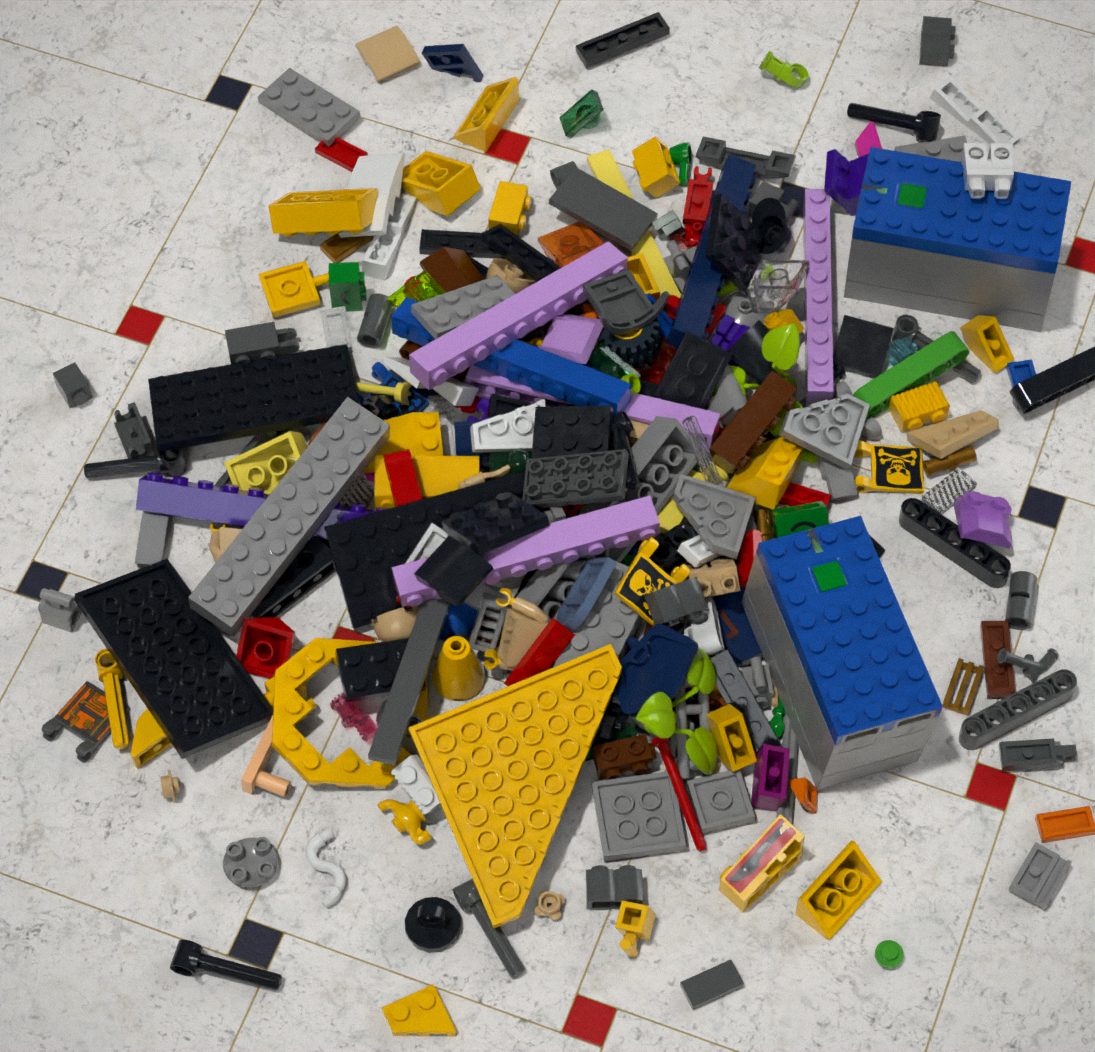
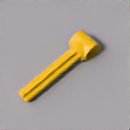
(110, 677)

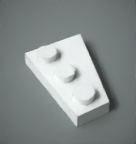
(506, 431)

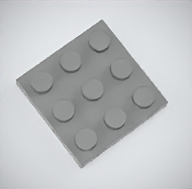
(638, 816)

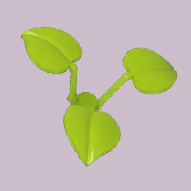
(782, 349)
(661, 719)

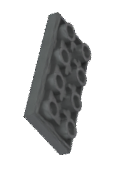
(603, 208)
(576, 479)

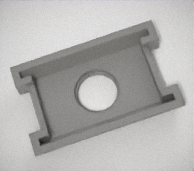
(728, 396)

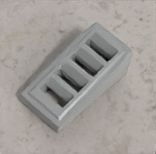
(487, 600)

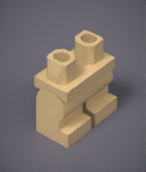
(718, 578)

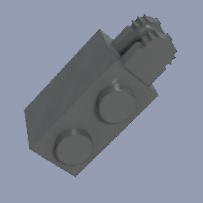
(260, 342)

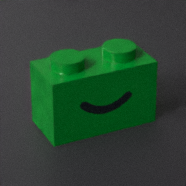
(347, 286)
(798, 518)

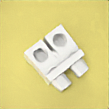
(988, 174)

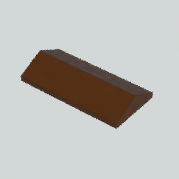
(451, 268)

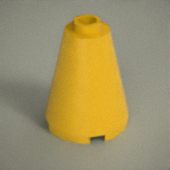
(458, 670)

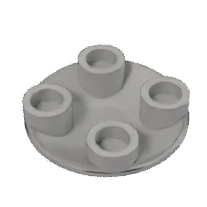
(250, 862)

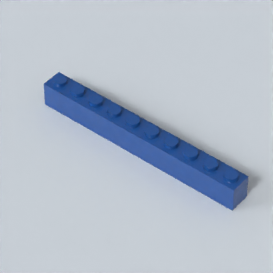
(532, 367)

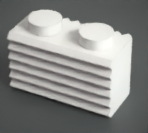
(416, 781)

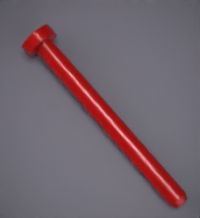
(681, 792)

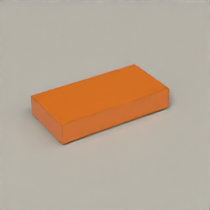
(1065, 824)

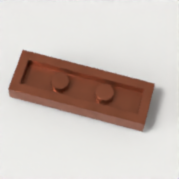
(998, 677)

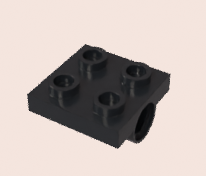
(862, 345)

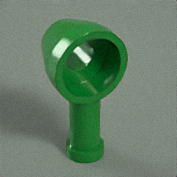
(682, 156)

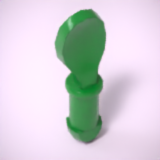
(777, 722)

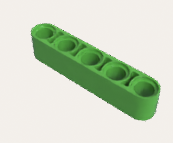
(913, 372)

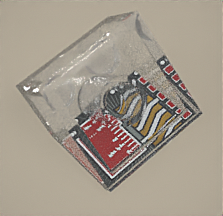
(775, 284)

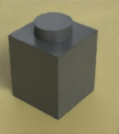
(72, 385)

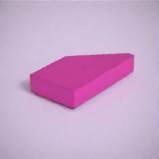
(867, 139)

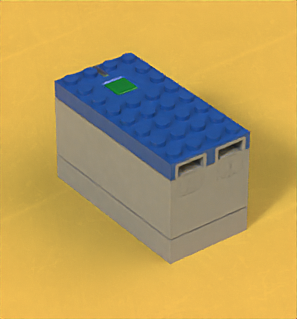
(942, 253)
(840, 652)

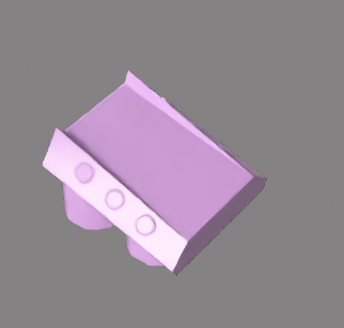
(572, 337)

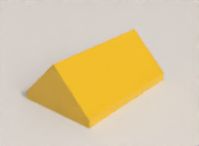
(489, 114)
(838, 891)

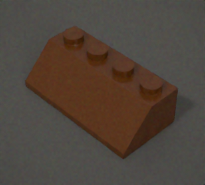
(752, 423)

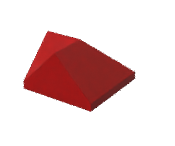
(264, 645)

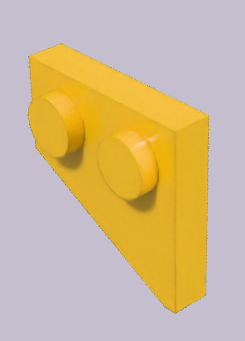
(419, 1014)

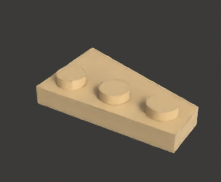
(953, 434)

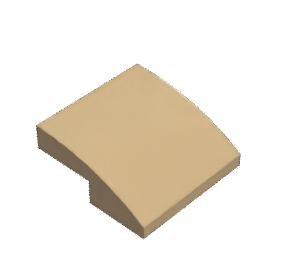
(387, 53)

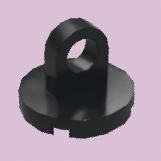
(432, 924)

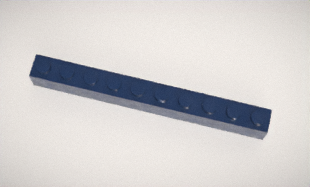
(703, 277)

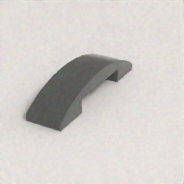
(775, 166)

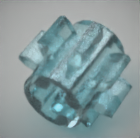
(900, 350)

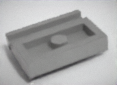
(1039, 875)

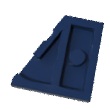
(453, 60)

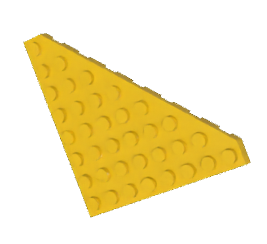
(510, 769)

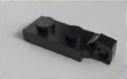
(613, 719)

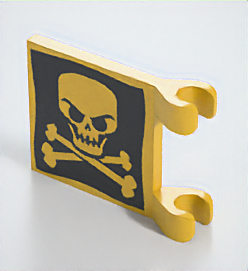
(891, 468)
(646, 577)

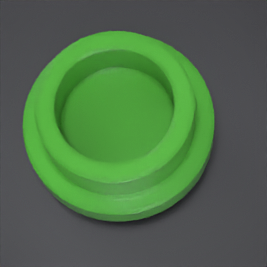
(889, 954)

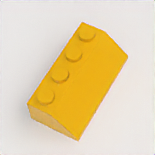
(323, 211)
(434, 476)

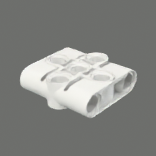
(702, 629)

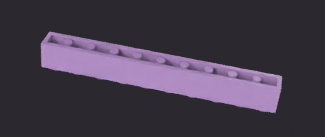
(817, 297)
(513, 317)
(640, 409)
(554, 544)

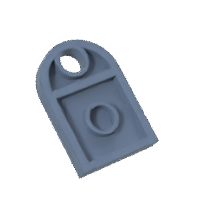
(585, 592)

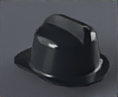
(771, 220)

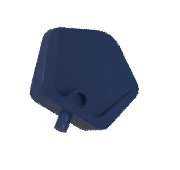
(744, 645)
(654, 665)

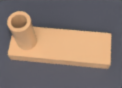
(255, 773)

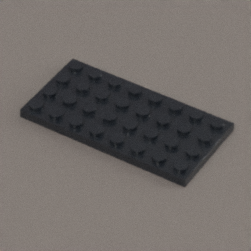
(250, 397)
(374, 543)
(174, 658)

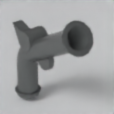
(1029, 666)

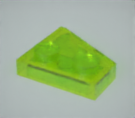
(418, 289)

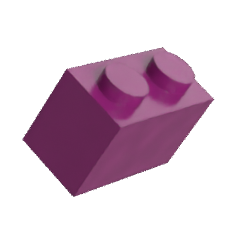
(770, 777)

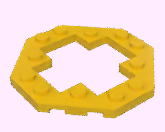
(291, 708)

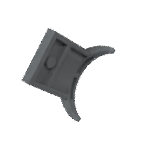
(622, 303)

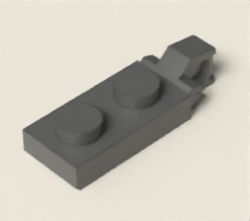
(1035, 754)

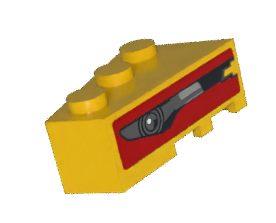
(762, 863)

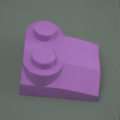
(983, 518)

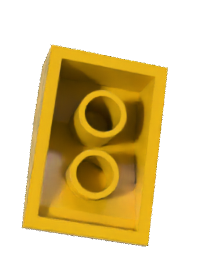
(440, 182)
(413, 431)

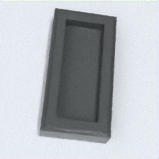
(711, 984)

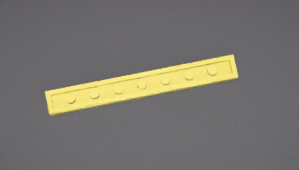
(606, 170)

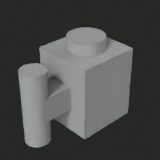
(58, 609)
(759, 681)

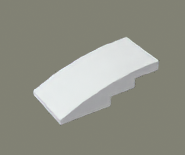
(382, 173)

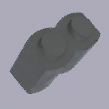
(935, 41)
(676, 601)
(609, 887)

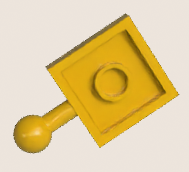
(291, 288)

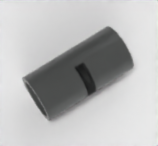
(374, 321)
(1021, 600)

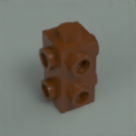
(623, 757)

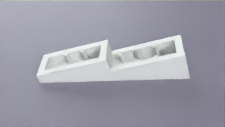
(965, 109)
(384, 247)
(452, 389)

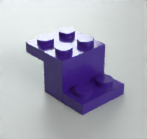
(844, 179)

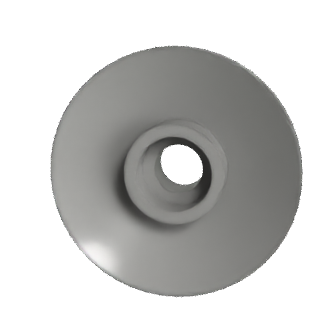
(734, 308)

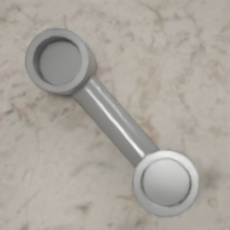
(871, 427)

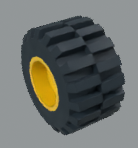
(635, 347)

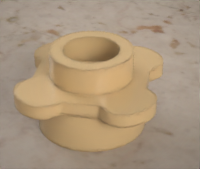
(170, 786)
(546, 897)

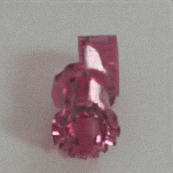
(354, 717)

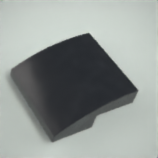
(749, 355)
(453, 571)

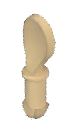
(481, 477)

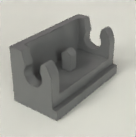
(133, 433)

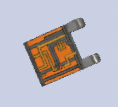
(85, 717)

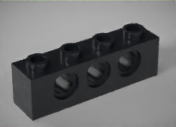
(302, 579)

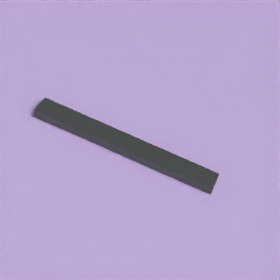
(409, 681)

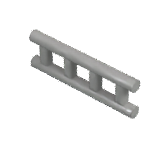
(682, 711)

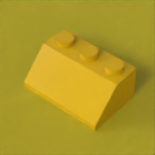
(768, 471)

